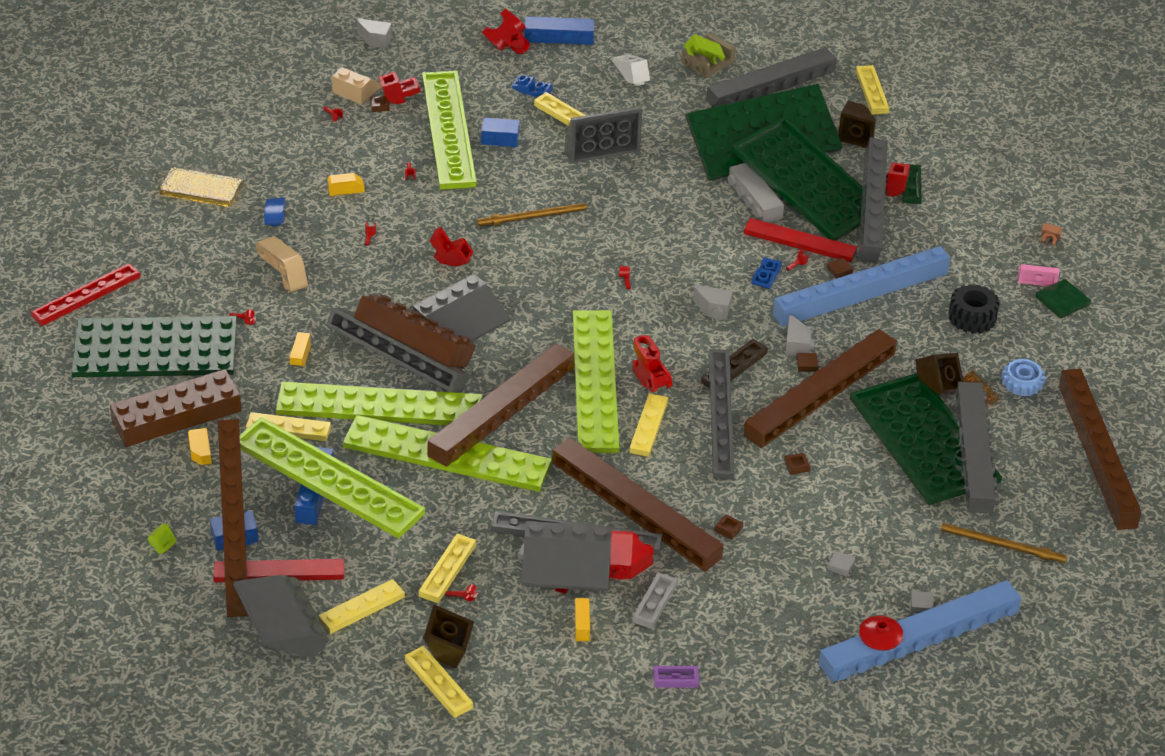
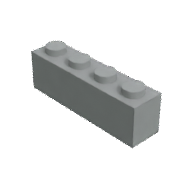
(756, 193)

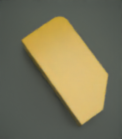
(345, 184)
(300, 349)
(199, 446)
(582, 619)

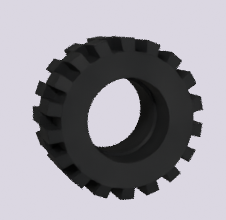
(973, 308)

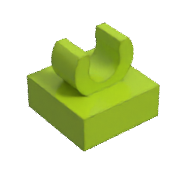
(162, 538)

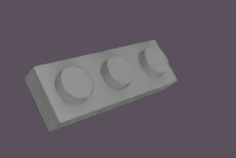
(655, 600)

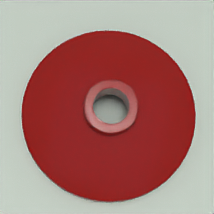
(881, 633)

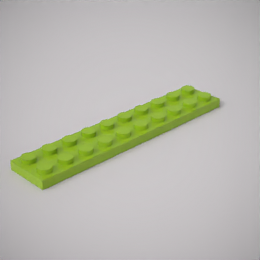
(449, 130)
(595, 381)
(373, 402)
(481, 461)
(330, 477)

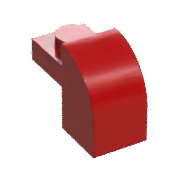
(397, 91)
(897, 178)
(450, 252)

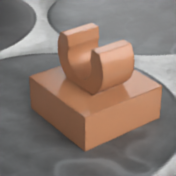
(1051, 231)

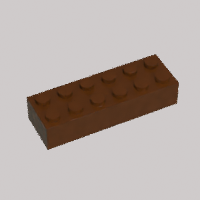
(414, 330)
(175, 408)

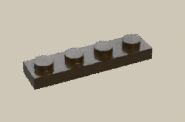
(742, 359)

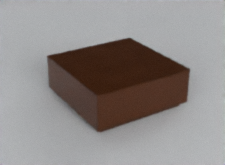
(379, 104)
(839, 268)
(807, 362)
(797, 463)
(728, 526)

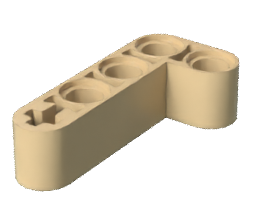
(285, 261)

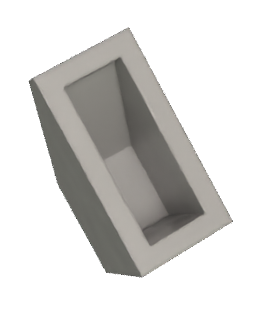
(374, 32)
(713, 301)
(798, 338)

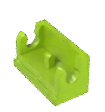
(705, 48)

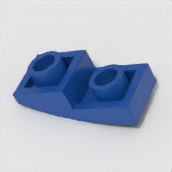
(528, 85)
(274, 211)
(766, 273)

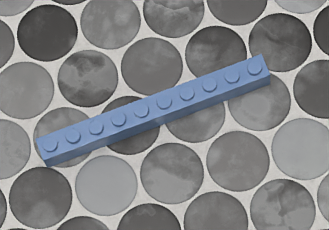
(861, 285)
(924, 630)

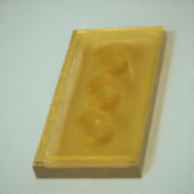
(201, 186)

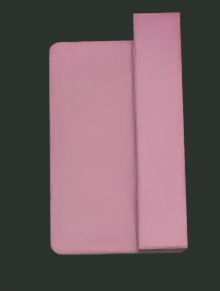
(1037, 275)

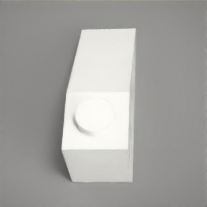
(632, 68)

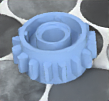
(1023, 377)

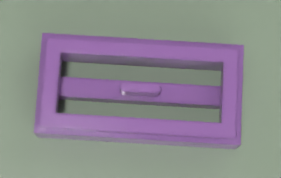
(675, 680)

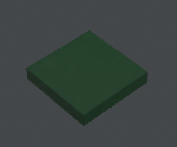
(1063, 298)

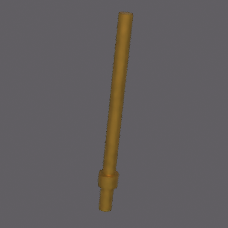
(497, 219)
(1044, 553)

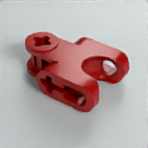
(508, 34)
(648, 366)

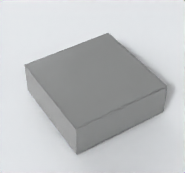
(841, 563)
(921, 601)

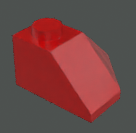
(628, 555)

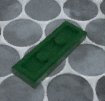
(912, 191)

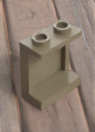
(703, 65)

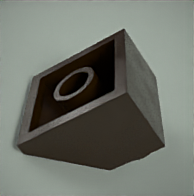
(856, 124)
(940, 372)
(447, 635)

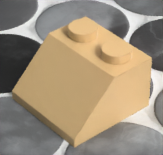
(353, 85)

